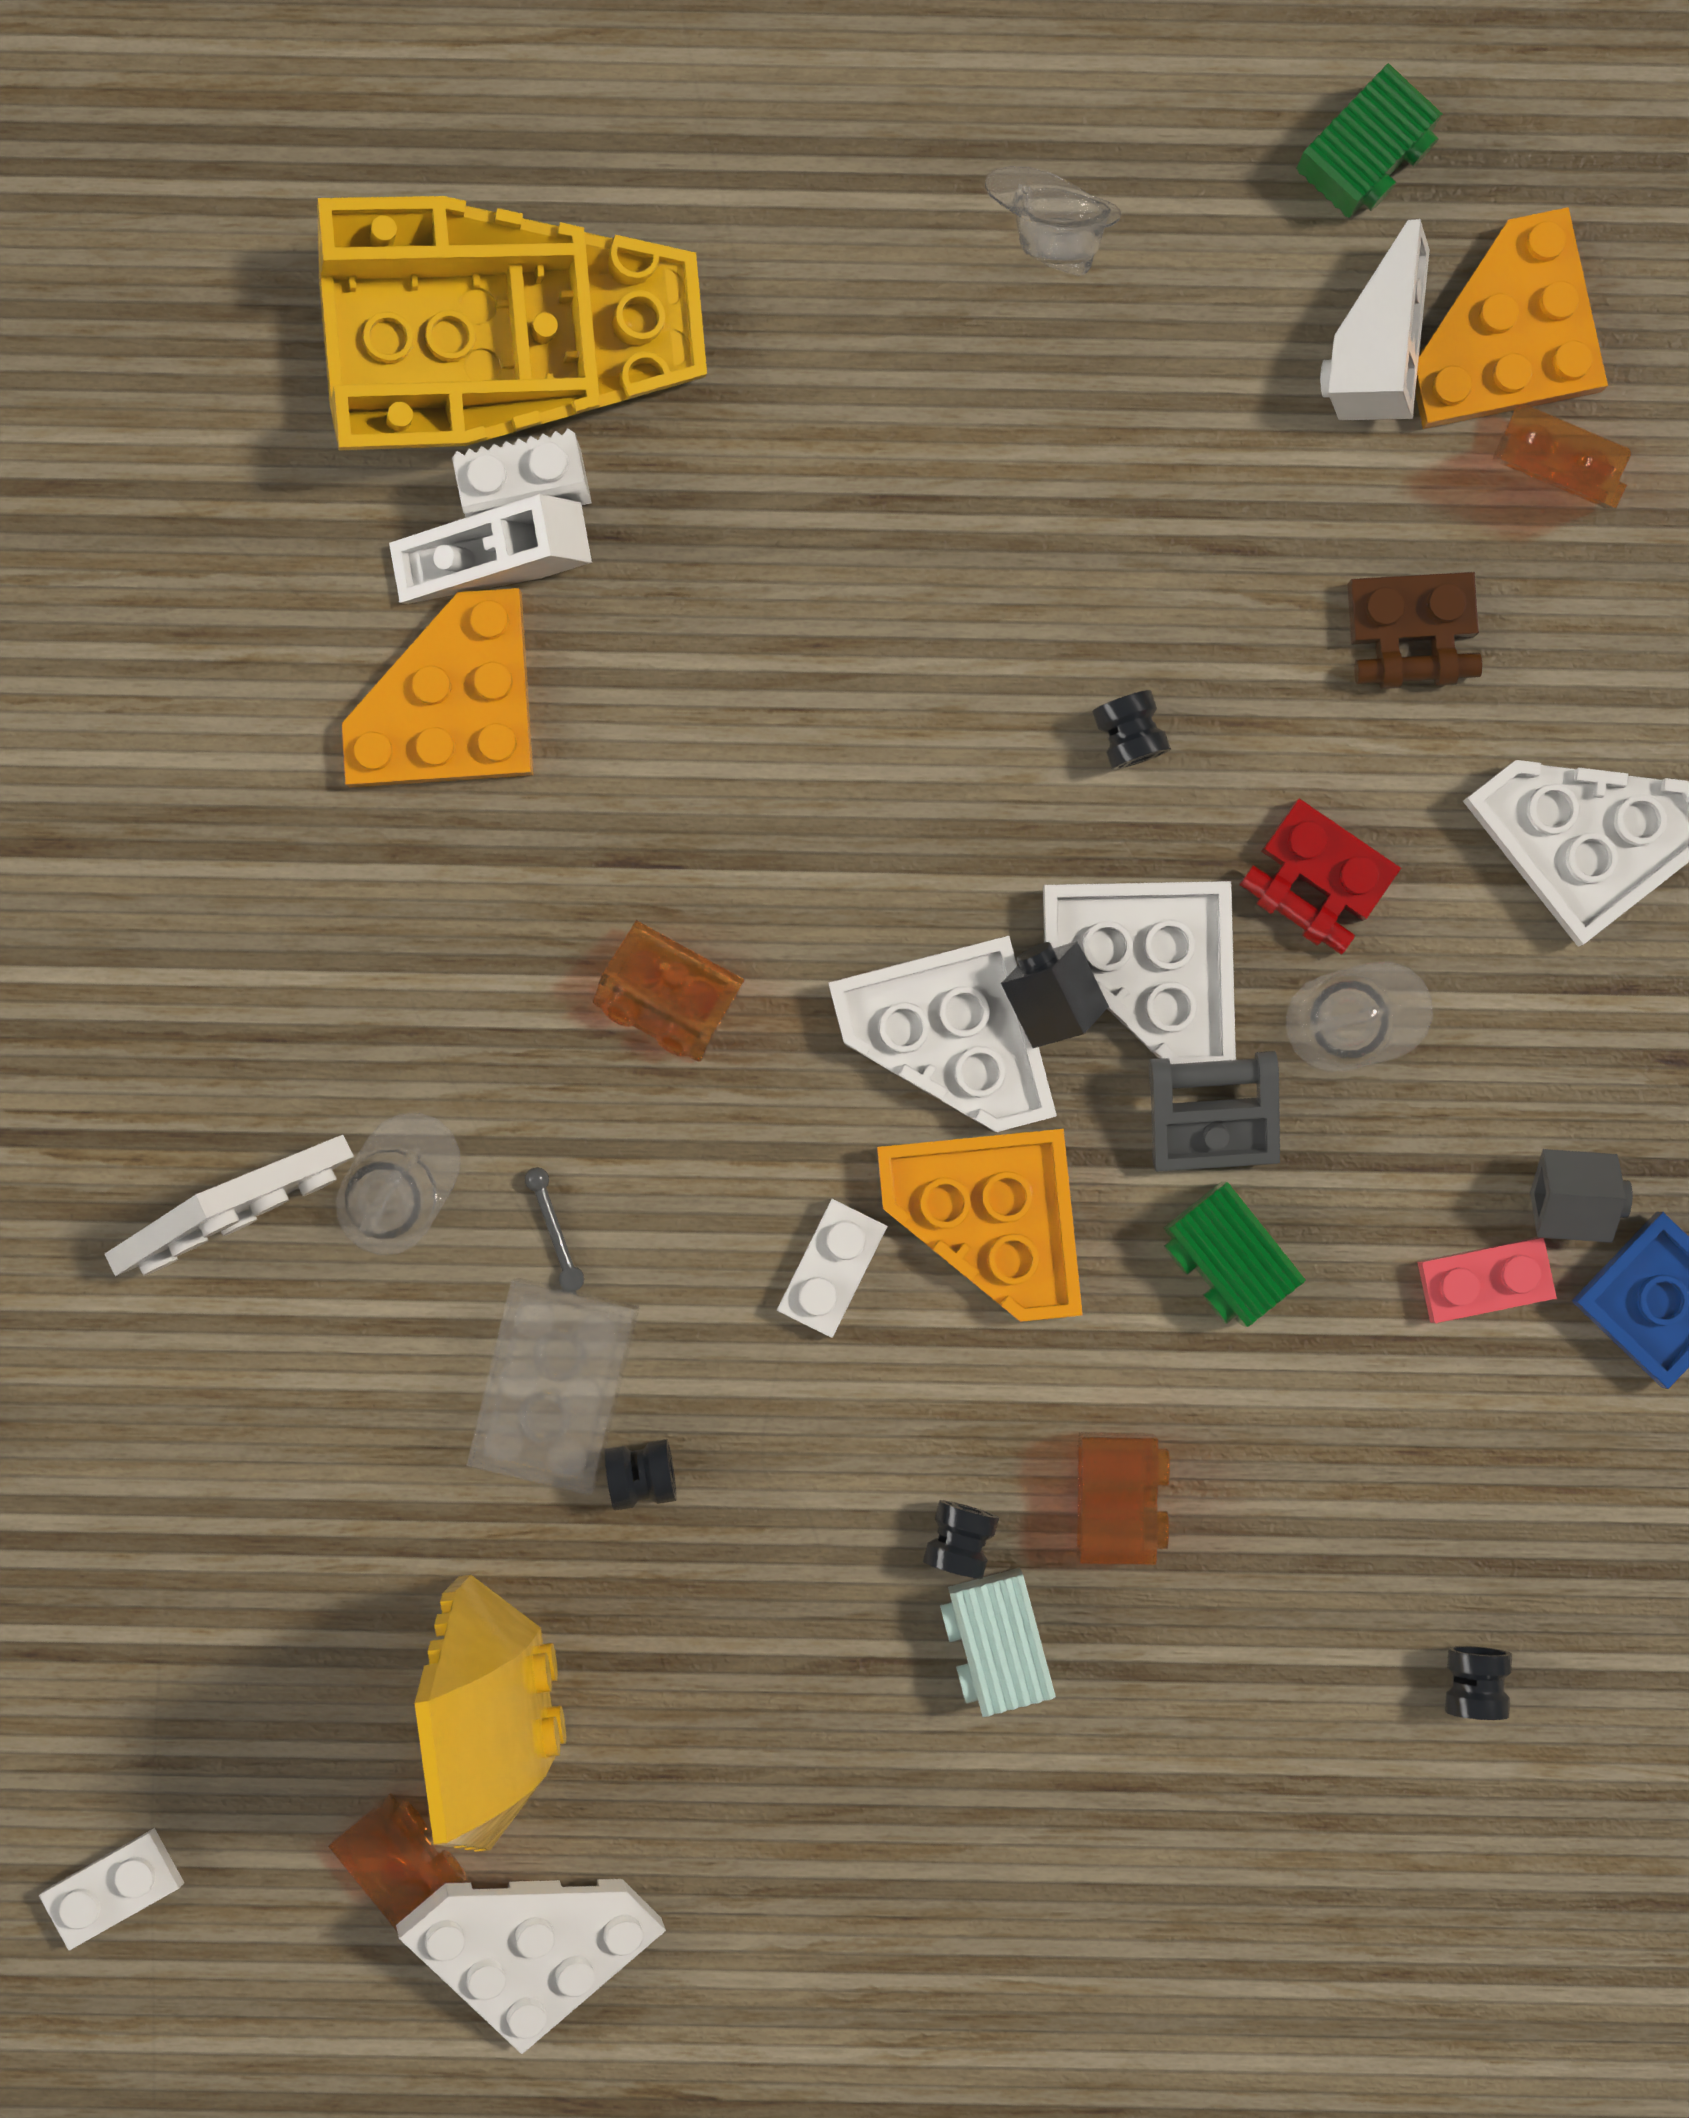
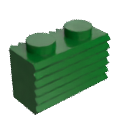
(1369, 142)
(1232, 1255)

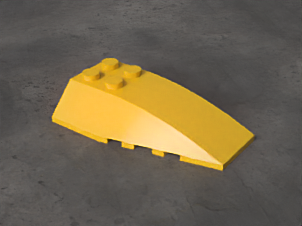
(491, 322)
(484, 1716)

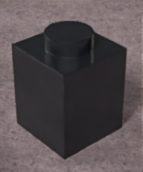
(1054, 993)

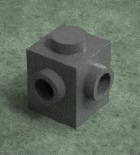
(1579, 1195)

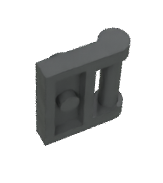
(1217, 1130)

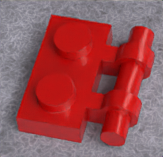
(1329, 861)

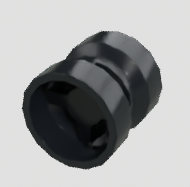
(1131, 730)
(654, 1470)
(960, 1539)
(1478, 1683)

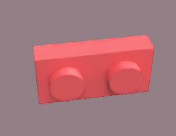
(1487, 1280)

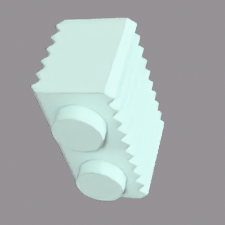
(1000, 1643)

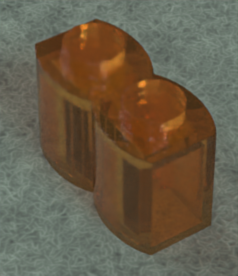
(1119, 1498)

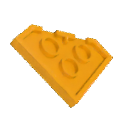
(1515, 329)
(449, 702)
(994, 1214)

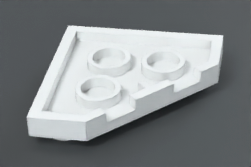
(1586, 837)
(1157, 959)
(950, 1032)
(228, 1207)
(529, 1948)

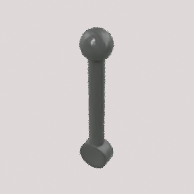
(570, 1277)

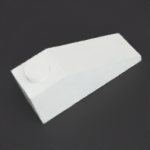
(1381, 336)
(492, 549)

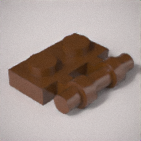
(1414, 610)

